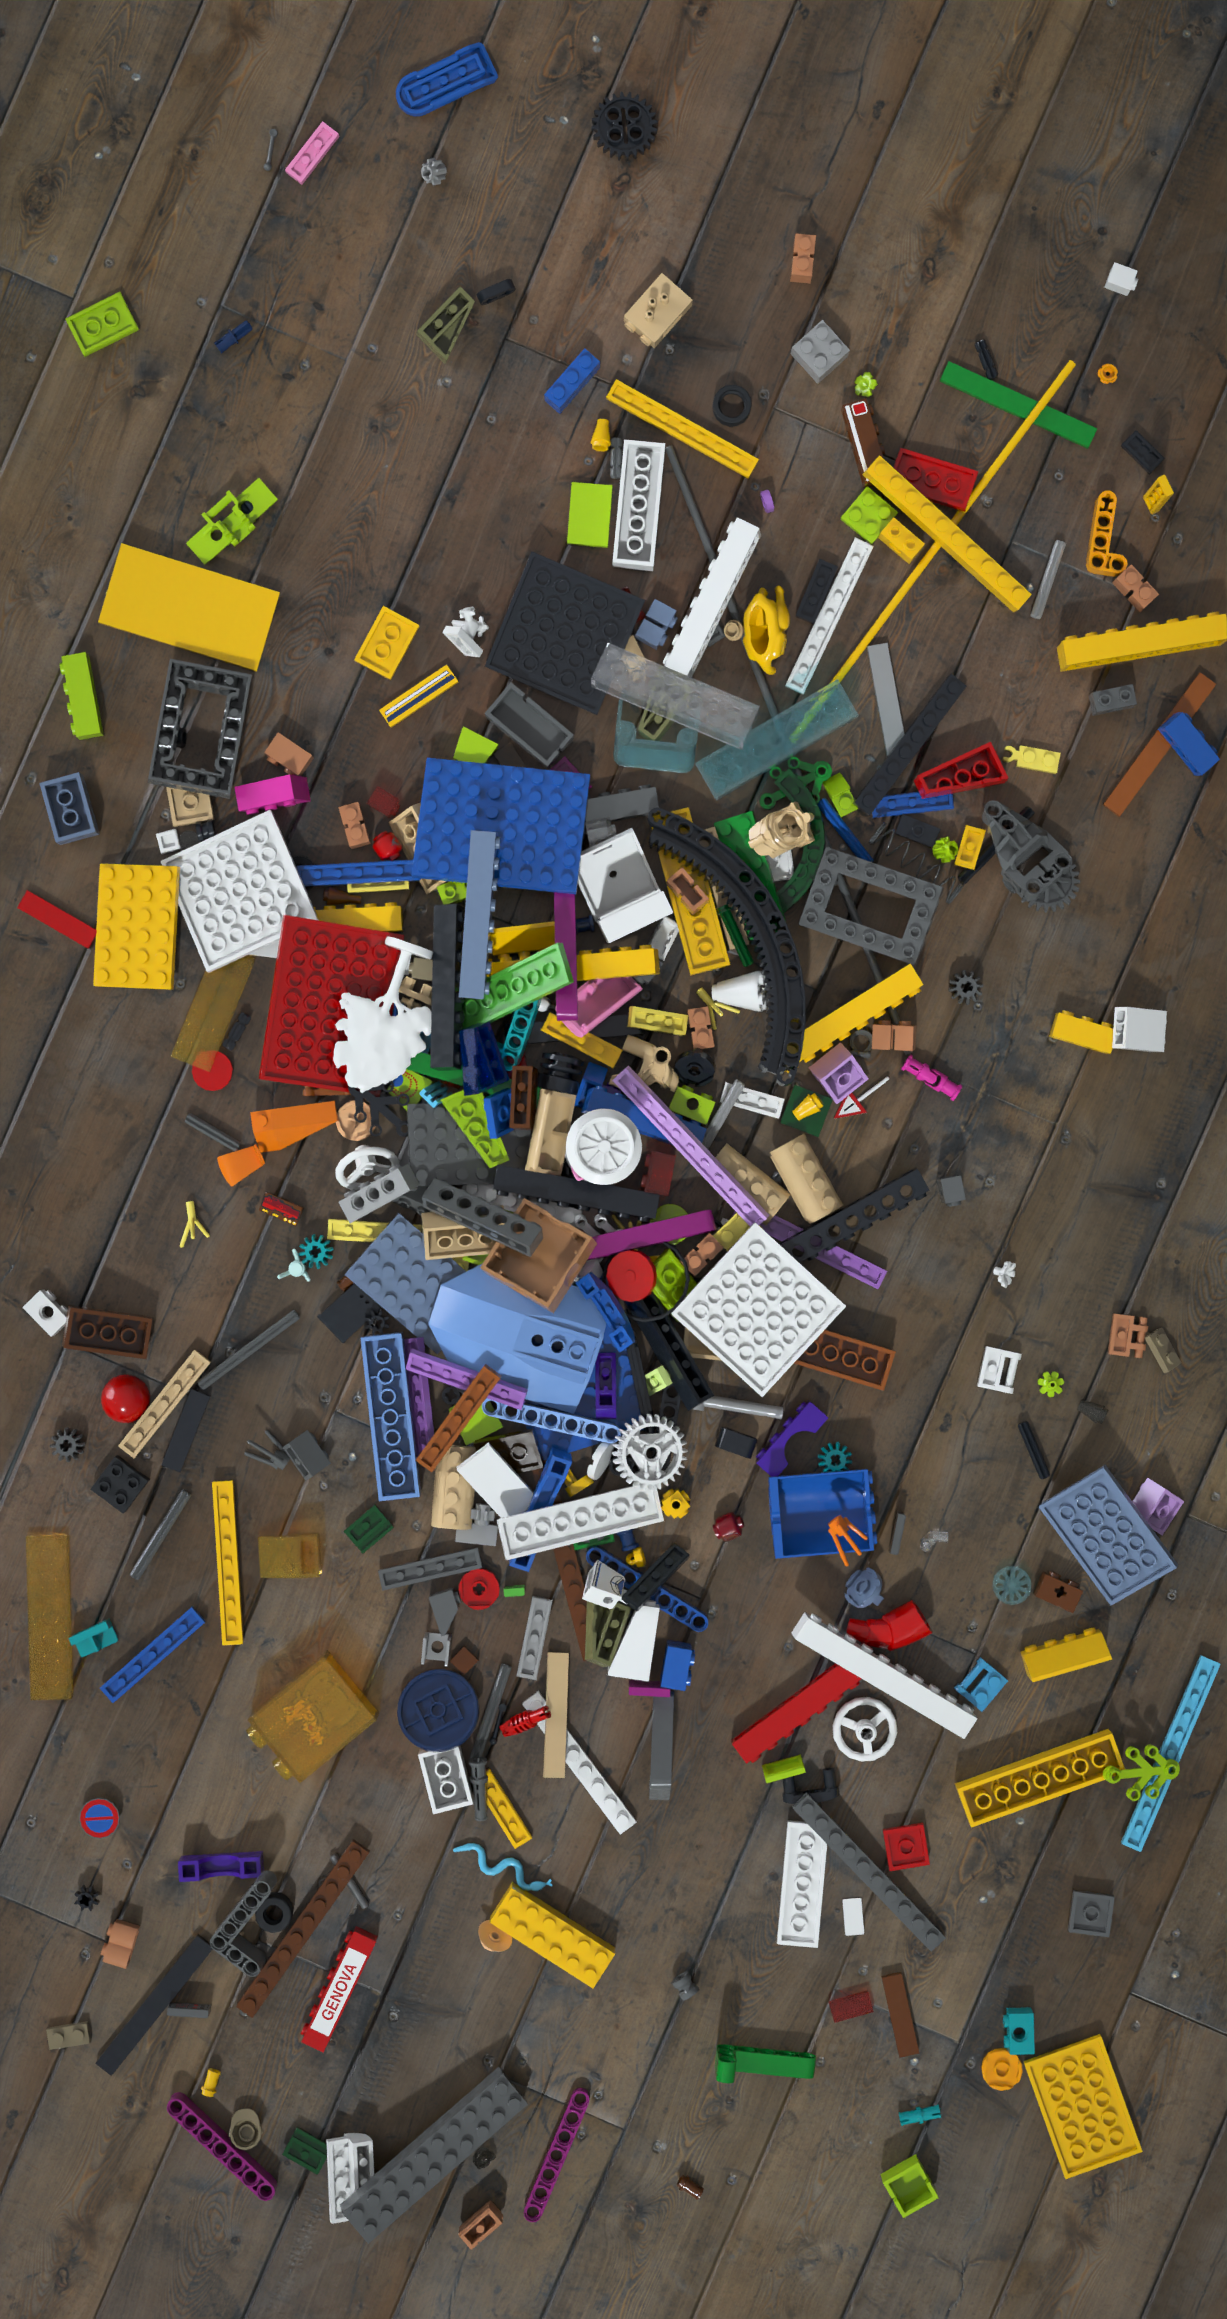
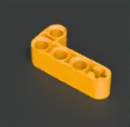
(1104, 533)

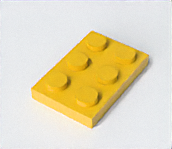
(387, 643)

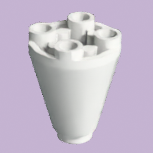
(742, 991)

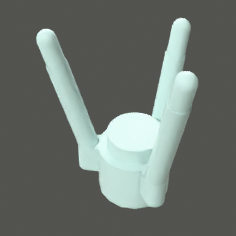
(296, 1268)

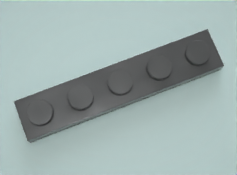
(430, 1568)

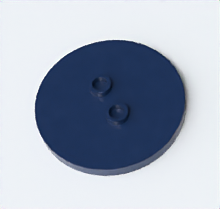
(438, 1710)

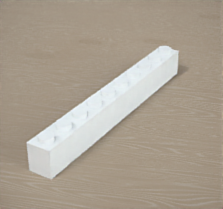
(884, 1675)

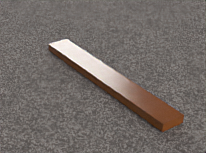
(1156, 748)

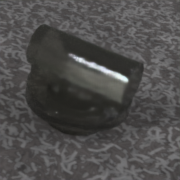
(483, 2157)

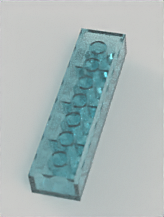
(778, 740)

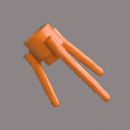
(839, 1526)

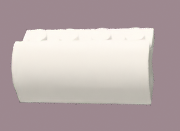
(349, 2167)

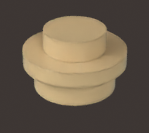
(733, 630)

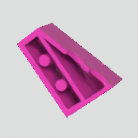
(272, 793)

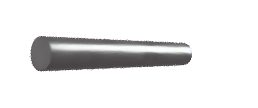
(352, 1886)

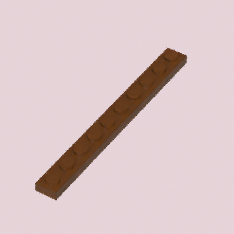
(571, 1581)
(302, 1928)

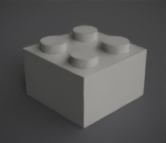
(820, 351)

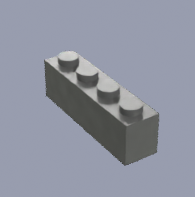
(624, 805)

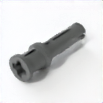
(478, 1779)

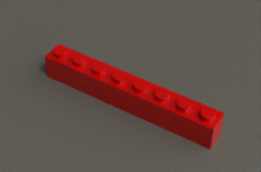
(794, 1712)

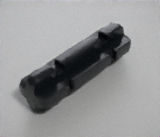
(986, 359)
(236, 1031)

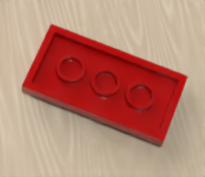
(937, 479)

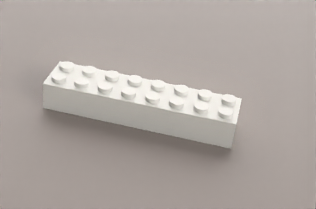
(713, 597)

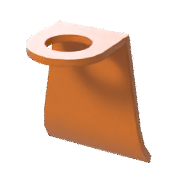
(240, 1164)

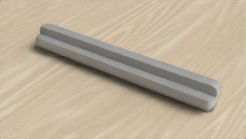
(1048, 579)
(722, 1112)

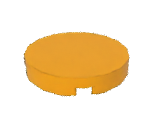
(1001, 2069)

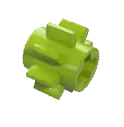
(945, 849)

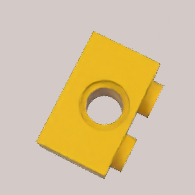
(901, 540)

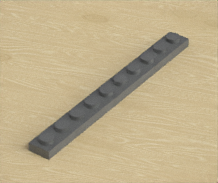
(868, 1872)

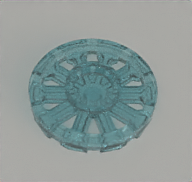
(1011, 1585)

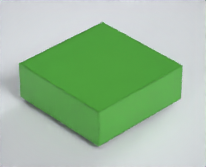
(516, 1590)

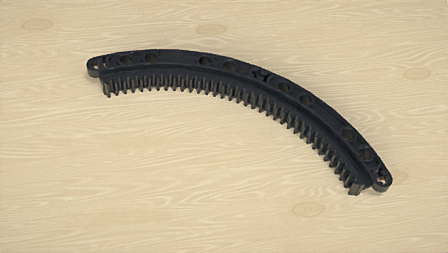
(724, 868)

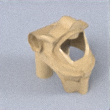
(781, 831)
(651, 1070)

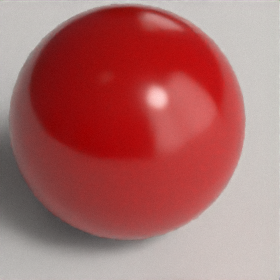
(125, 1398)

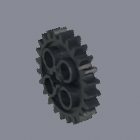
(642, 124)

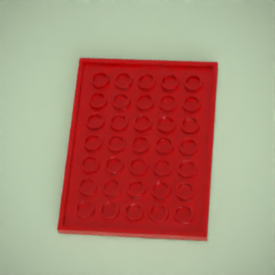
(311, 972)

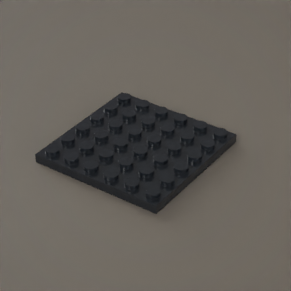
(561, 630)

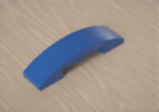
(610, 1309)

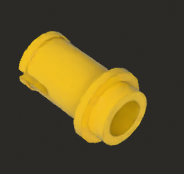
(209, 2087)

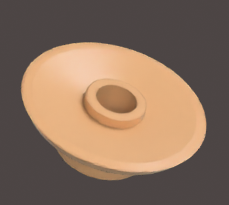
(493, 1937)

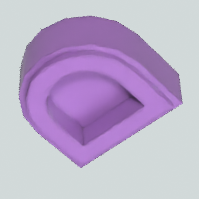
(767, 501)

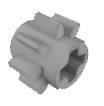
(433, 171)
(482, 1514)

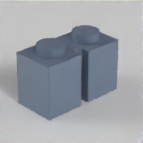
(660, 615)

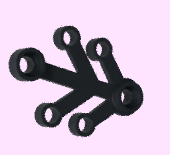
(377, 1105)

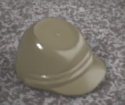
(245, 2129)

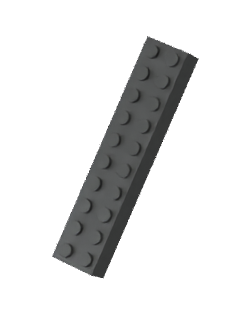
(433, 2155)

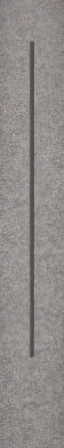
(770, 703)

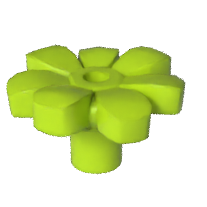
(1046, 1383)

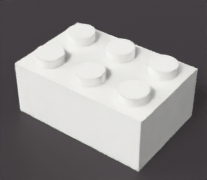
(446, 1779)

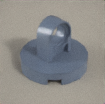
(864, 1588)

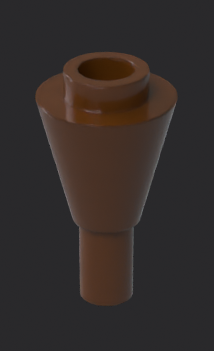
(335, 896)

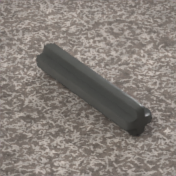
(212, 1132)

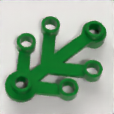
(814, 775)

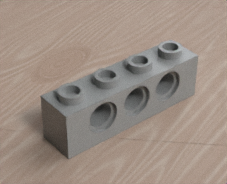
(403, 1180)

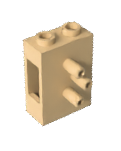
(657, 311)

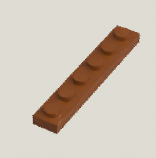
(458, 1418)

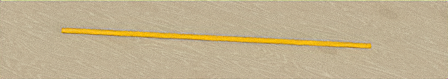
(956, 519)

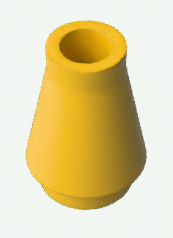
(601, 436)
(808, 1106)

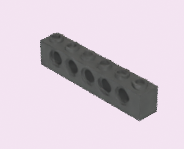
(506, 1234)

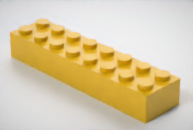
(1142, 642)
(858, 1011)
(1038, 1778)

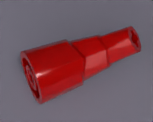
(893, 1630)

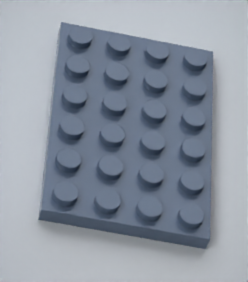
(401, 1278)
(1108, 1535)

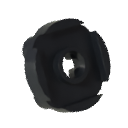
(695, 1058)

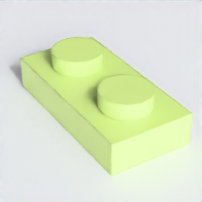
(657, 1380)

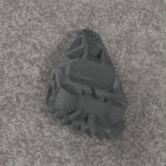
(1017, 845)

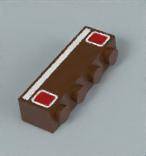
(862, 435)

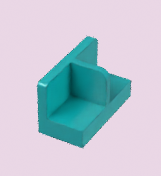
(94, 1638)

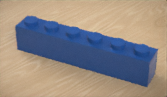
(600, 1099)

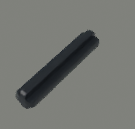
(1034, 1450)

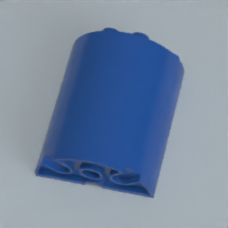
(808, 1502)

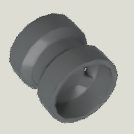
(685, 1985)

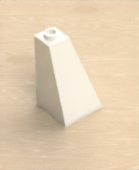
(637, 1644)

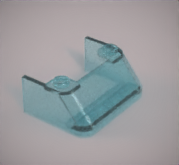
(653, 754)

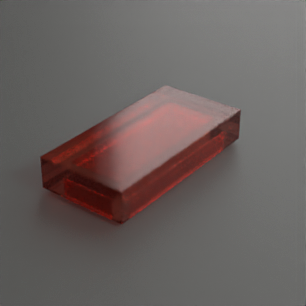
(851, 2006)

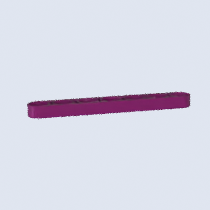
(549, 2162)

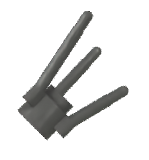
(278, 1459)

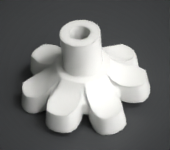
(1005, 1273)

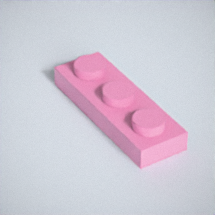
(312, 153)

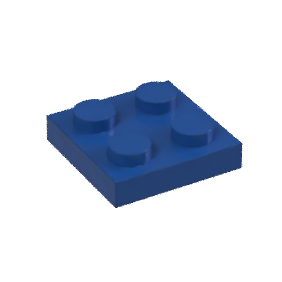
(498, 1113)

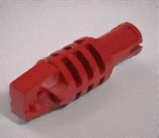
(524, 1721)

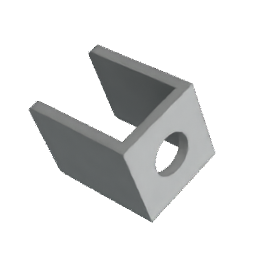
(428, 1653)

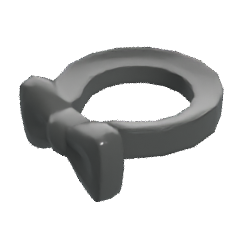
(866, 1054)

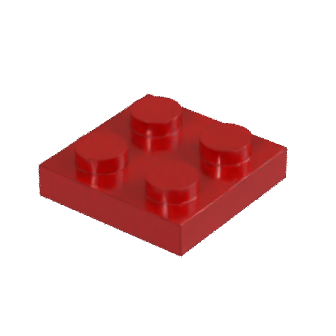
(906, 1846)

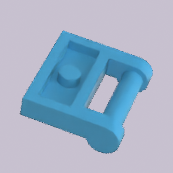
(985, 1689)

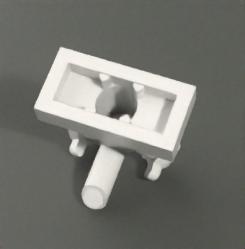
(463, 632)

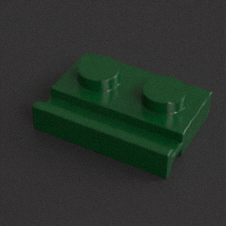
(369, 1529)
(306, 2150)

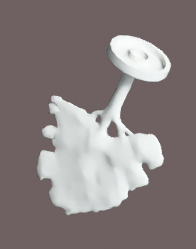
(378, 1043)

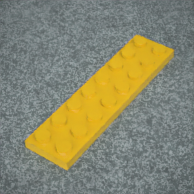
(699, 932)

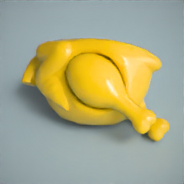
(765, 628)

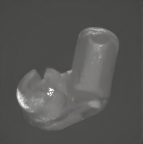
(931, 1538)

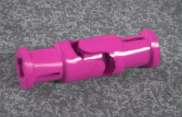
(929, 1077)

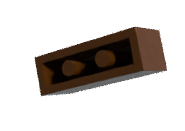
(523, 1097)

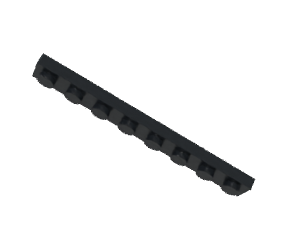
(909, 744)

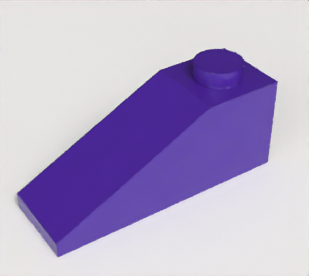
(605, 1386)

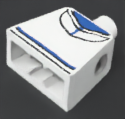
(604, 1586)

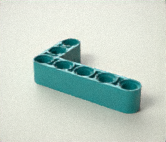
(519, 1031)

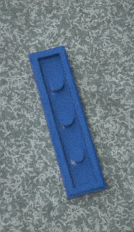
(911, 804)

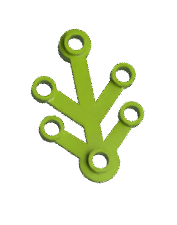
(1145, 1772)

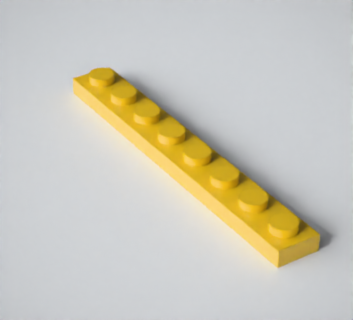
(682, 428)
(227, 1562)

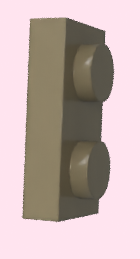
(1163, 1350)
(68, 2035)

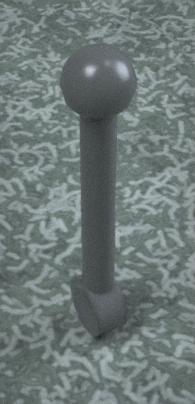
(273, 134)

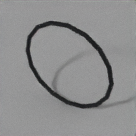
(679, 1301)

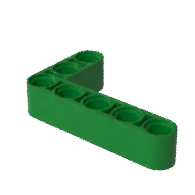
(761, 2061)

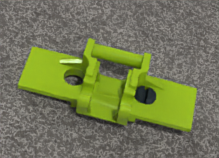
(237, 525)

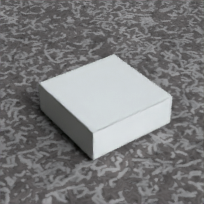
(168, 841)

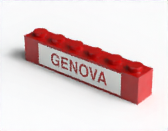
(339, 1989)

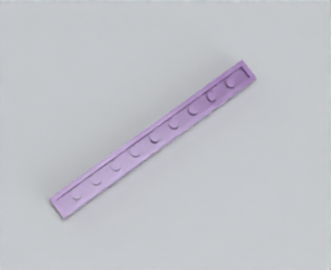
(690, 1147)

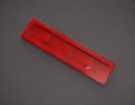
(57, 919)

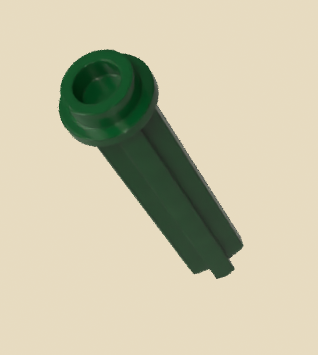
(735, 935)

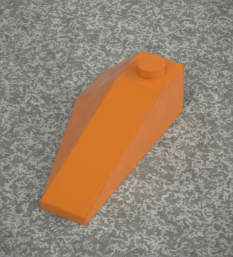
(284, 1126)

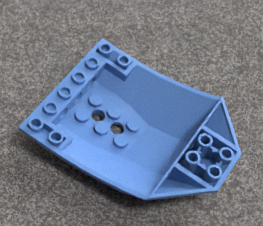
(493, 1325)

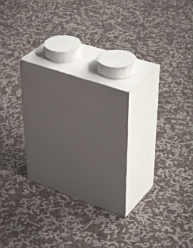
(1139, 1029)

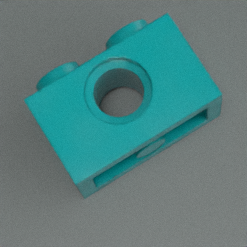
(1024, 2042)

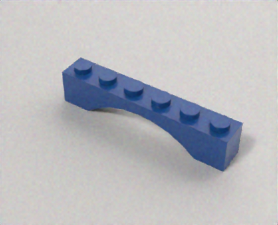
(548, 1486)

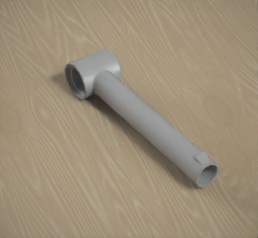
(742, 1406)

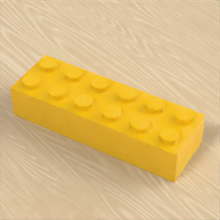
(552, 1935)

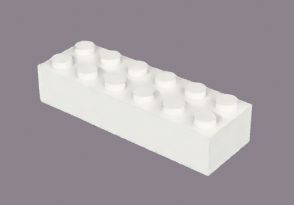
(638, 505)

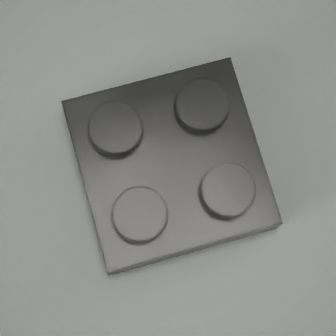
(1091, 1913)

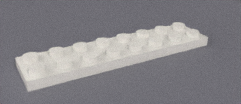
(579, 1520)

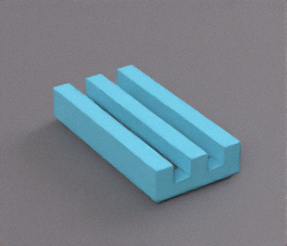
(436, 1086)

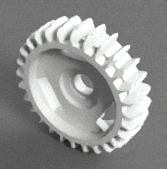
(637, 1444)

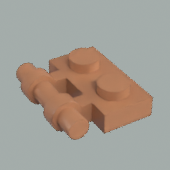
(1121, 1335)

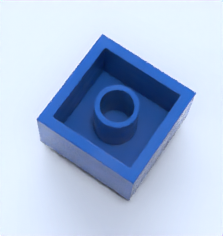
(676, 1664)

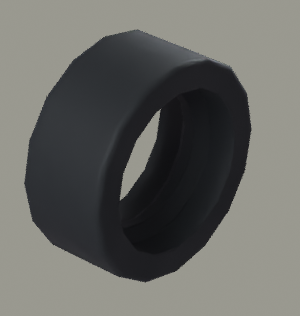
(737, 390)

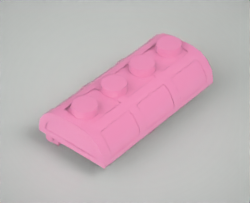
(599, 1000)

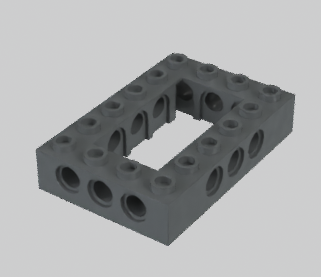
(207, 679)
(905, 949)

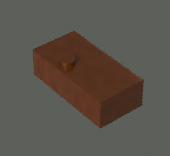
(107, 1332)

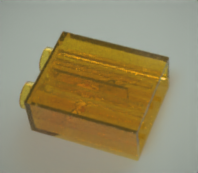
(311, 1718)

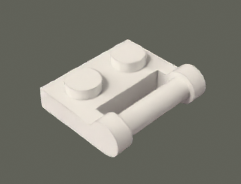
(992, 1369)

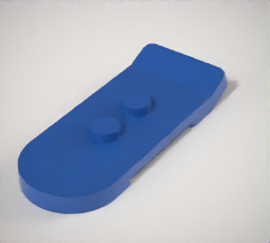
(445, 80)

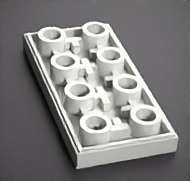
(496, 1482)

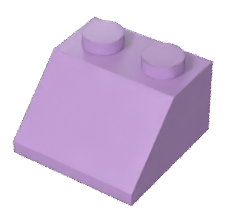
(838, 1073)
(1157, 1505)

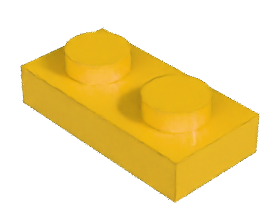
(970, 847)

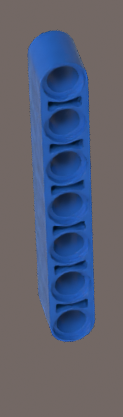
(670, 1607)

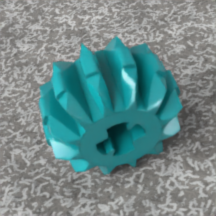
(321, 1256)
(833, 1451)

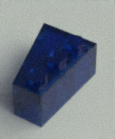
(480, 1059)

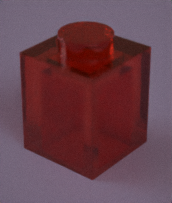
(384, 802)

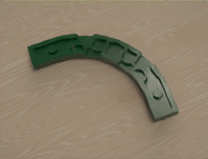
(812, 852)

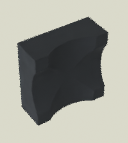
(120, 1484)

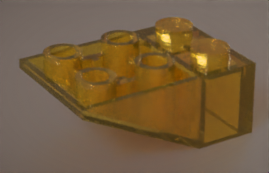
(290, 1556)

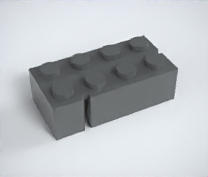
(529, 725)

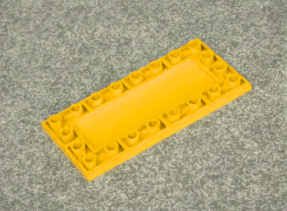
(189, 607)

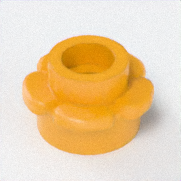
(1107, 368)

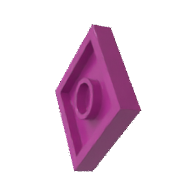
(647, 1688)

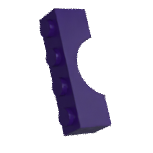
(807, 1419)
(224, 1864)

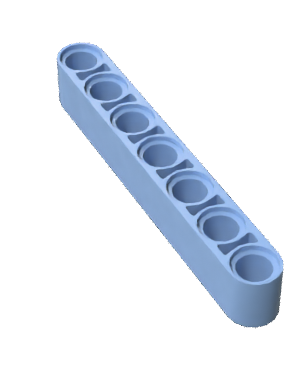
(560, 1426)

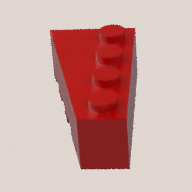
(966, 772)

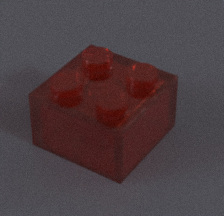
(659, 1173)

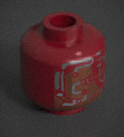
(728, 1526)

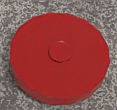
(631, 1275)

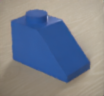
(592, 1077)

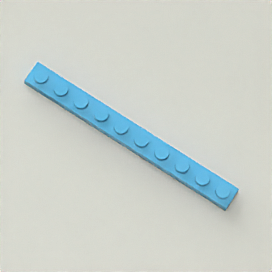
(1172, 1748)

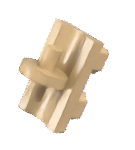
(424, 996)

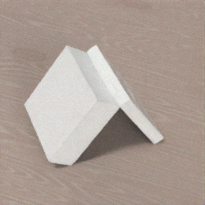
(629, 898)

